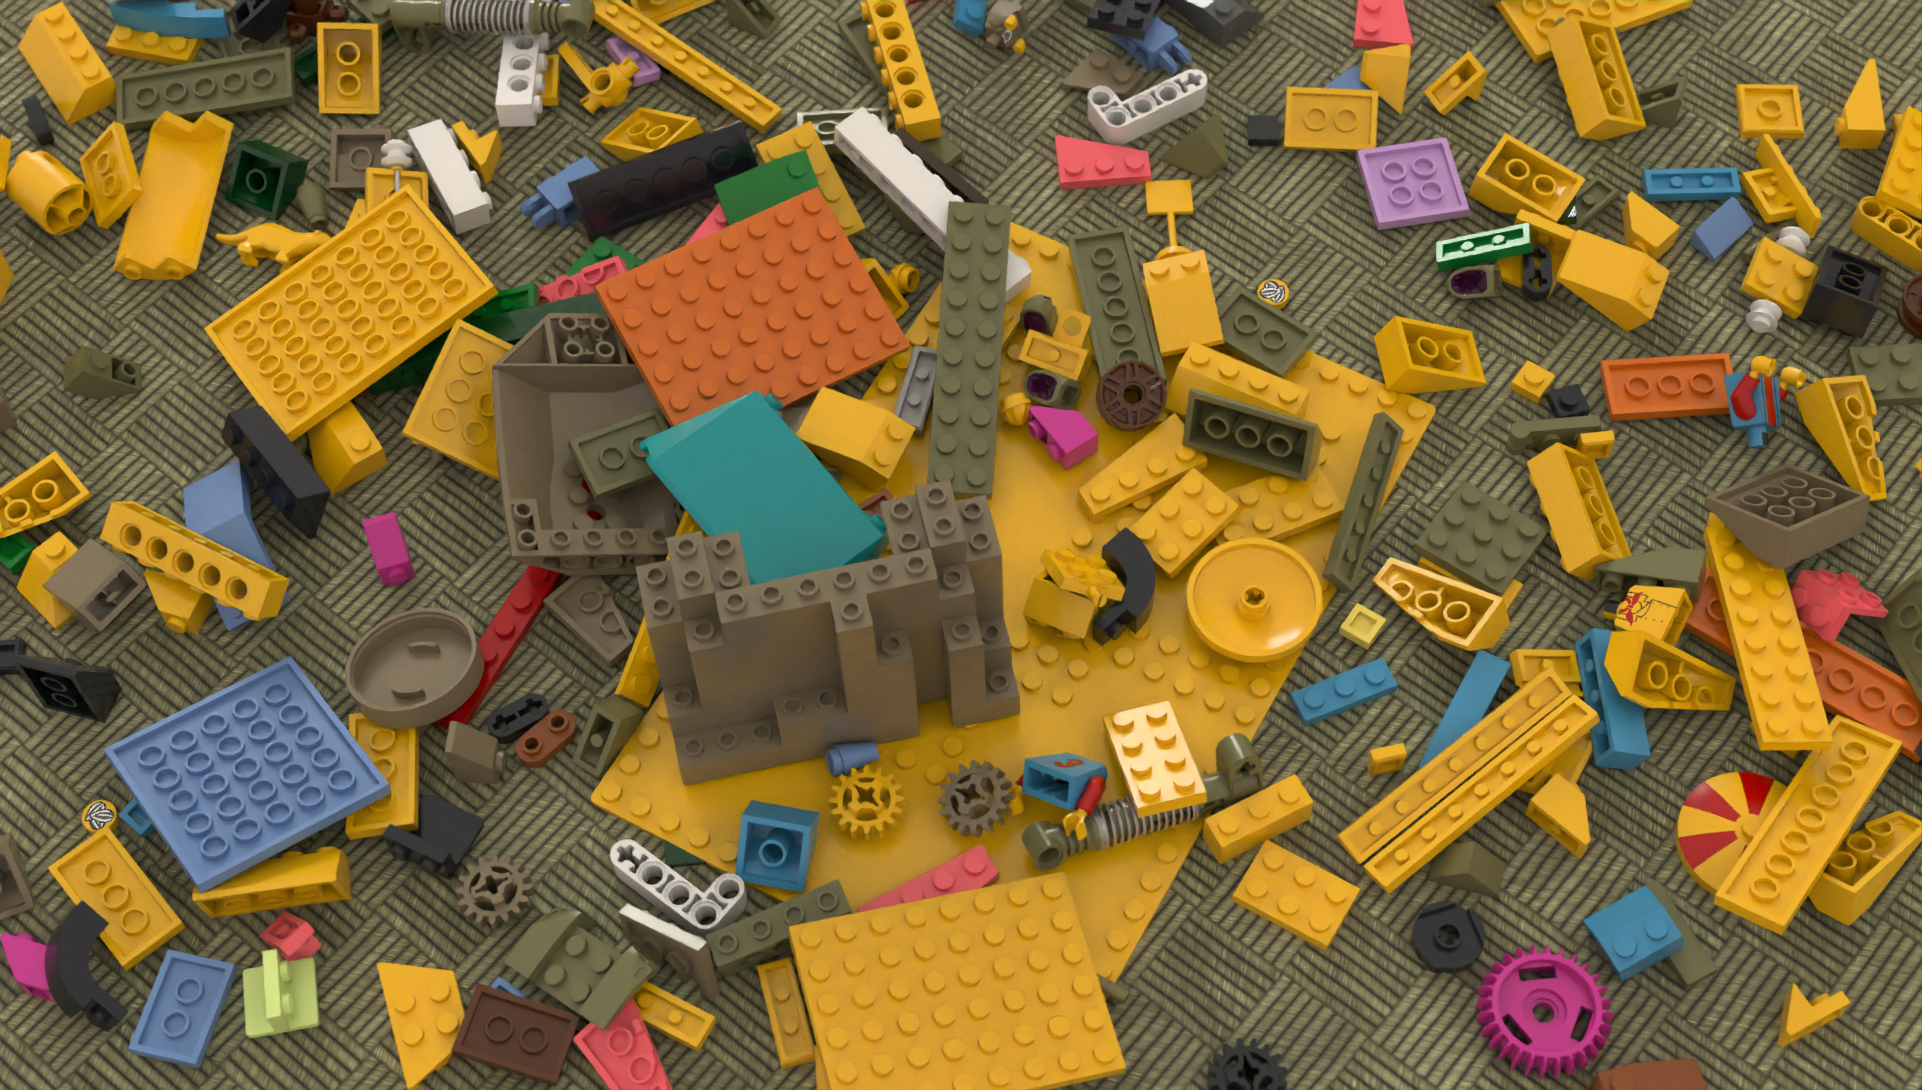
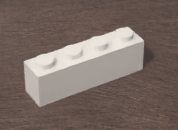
(449, 176)

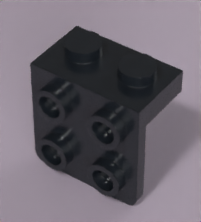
(441, 839)

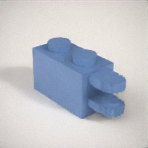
(1157, 48)
(554, 196)

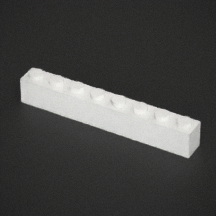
(910, 184)

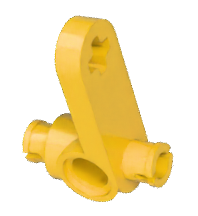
(606, 84)

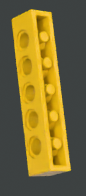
(902, 68)
(174, 548)

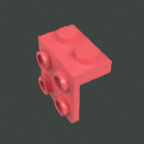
(1828, 599)

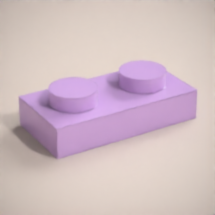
(620, 49)

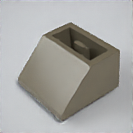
(94, 585)

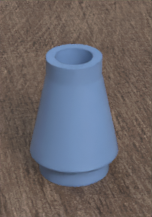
(846, 756)

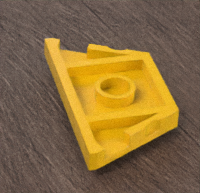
(424, 1016)

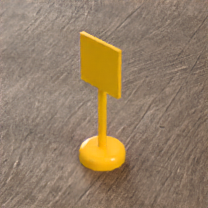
(1169, 199)

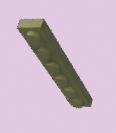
(1363, 503)

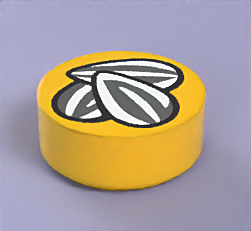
(1274, 292)
(100, 814)

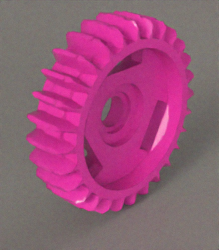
(1564, 996)

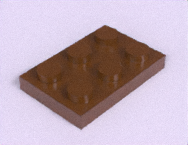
(516, 1034)

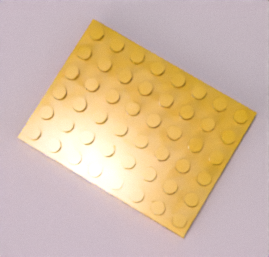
(350, 312)
(958, 993)

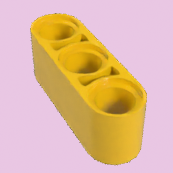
(1889, 231)

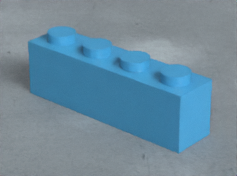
(1621, 734)

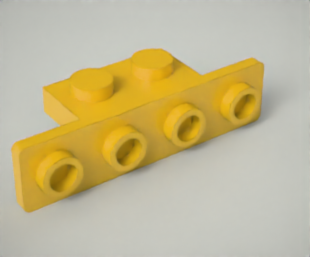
(1778, 191)

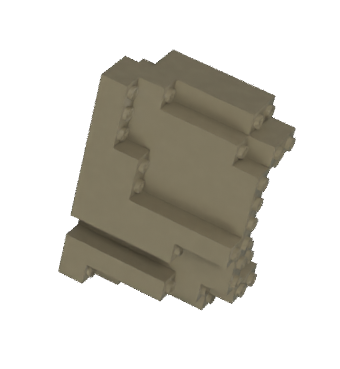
(830, 652)

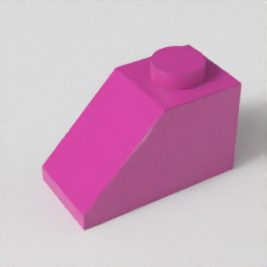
(389, 549)

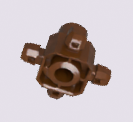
(304, 15)

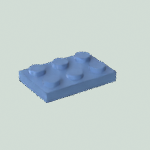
(183, 1009)

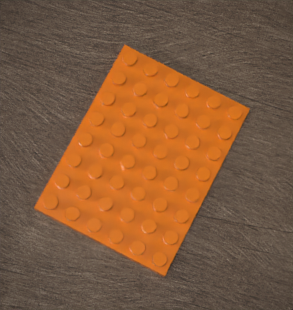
(753, 309)

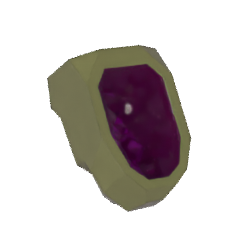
(1475, 282)
(1039, 315)
(1052, 389)

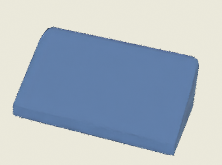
(1721, 230)

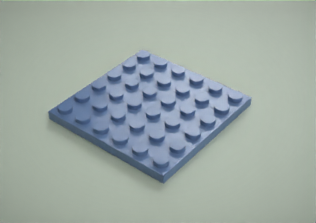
(246, 773)

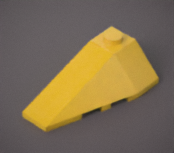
(344, 449)
(1663, 675)

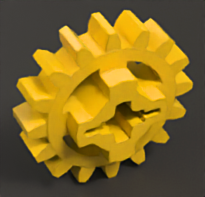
(867, 817)

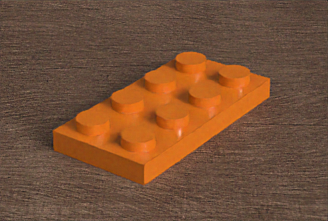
(1666, 386)

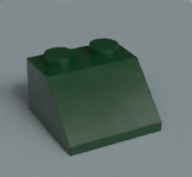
(265, 178)

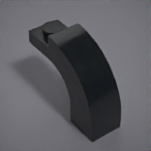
(1135, 569)
(69, 970)

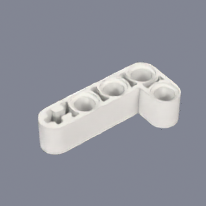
(1146, 111)
(674, 885)

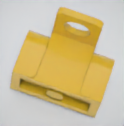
(1061, 352)

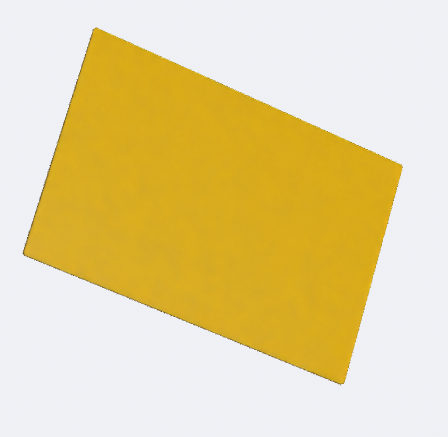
(1060, 679)

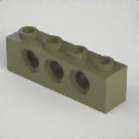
(766, 932)

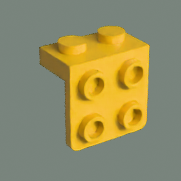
(1546, 233)

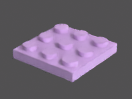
(1412, 183)

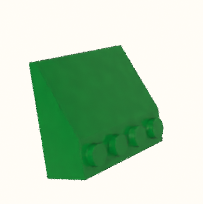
(765, 186)

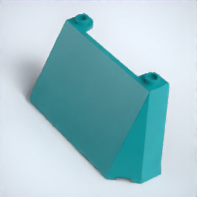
(757, 477)

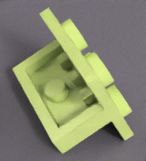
(280, 995)

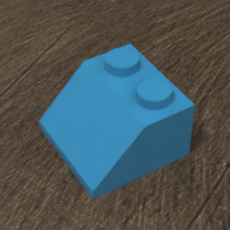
(776, 845)
(1634, 933)

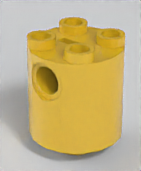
(49, 192)

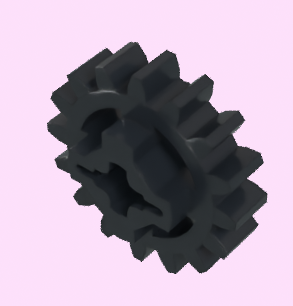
(1244, 1057)

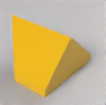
(1387, 71)

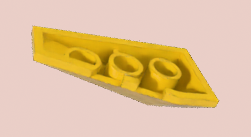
(1840, 419)
(40, 495)
(1445, 606)
(1865, 866)

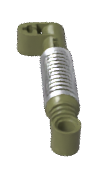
(419, 19)
(1236, 779)

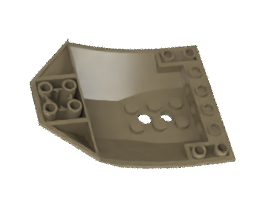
(552, 388)

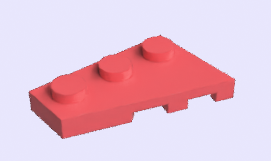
(1099, 164)

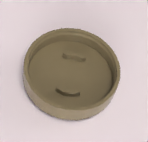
(414, 668)

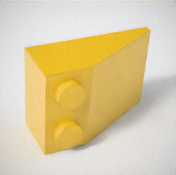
(349, 67)
(649, 131)
(1526, 180)
(1613, 279)
(1182, 302)
(1427, 357)
(855, 436)

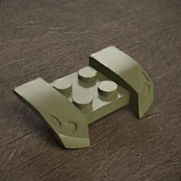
(579, 967)

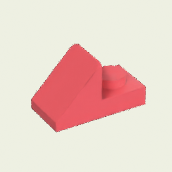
(291, 937)

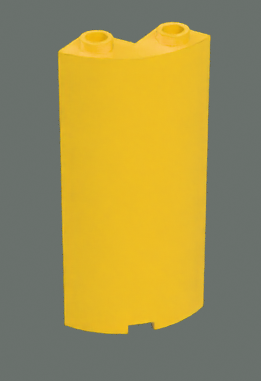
(179, 190)

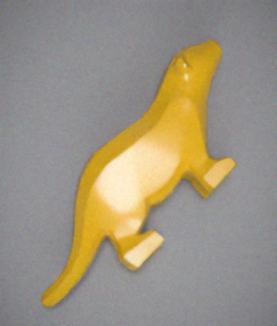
(275, 243)

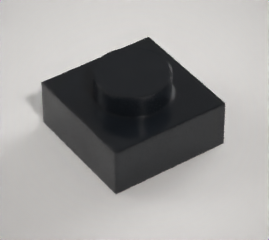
(1568, 402)

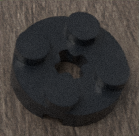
(1456, 920)

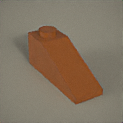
(1657, 1075)

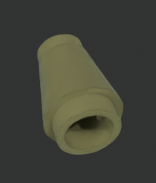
(313, 204)

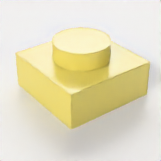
(1362, 626)

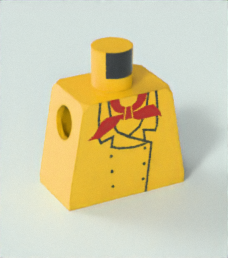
(1652, 609)

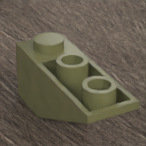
(1659, 568)

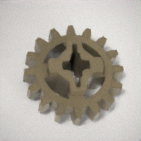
(975, 813)
(478, 898)

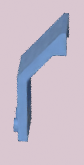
(222, 512)

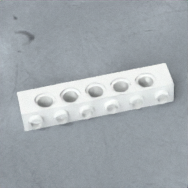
(521, 78)

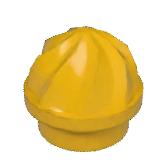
(905, 277)
(1016, 408)

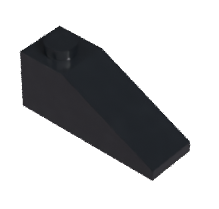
(259, 18)

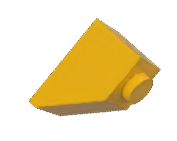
(1647, 227)
(177, 603)
(1562, 813)

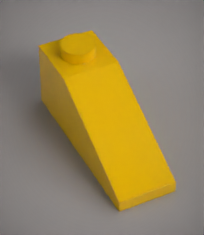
(1862, 117)

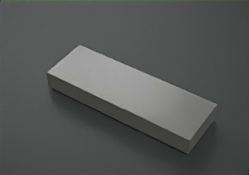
(917, 389)

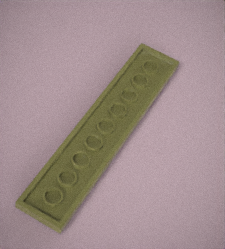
(969, 348)

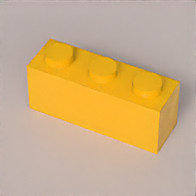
(1257, 819)

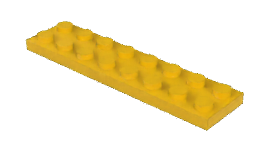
(1767, 647)
(1807, 825)

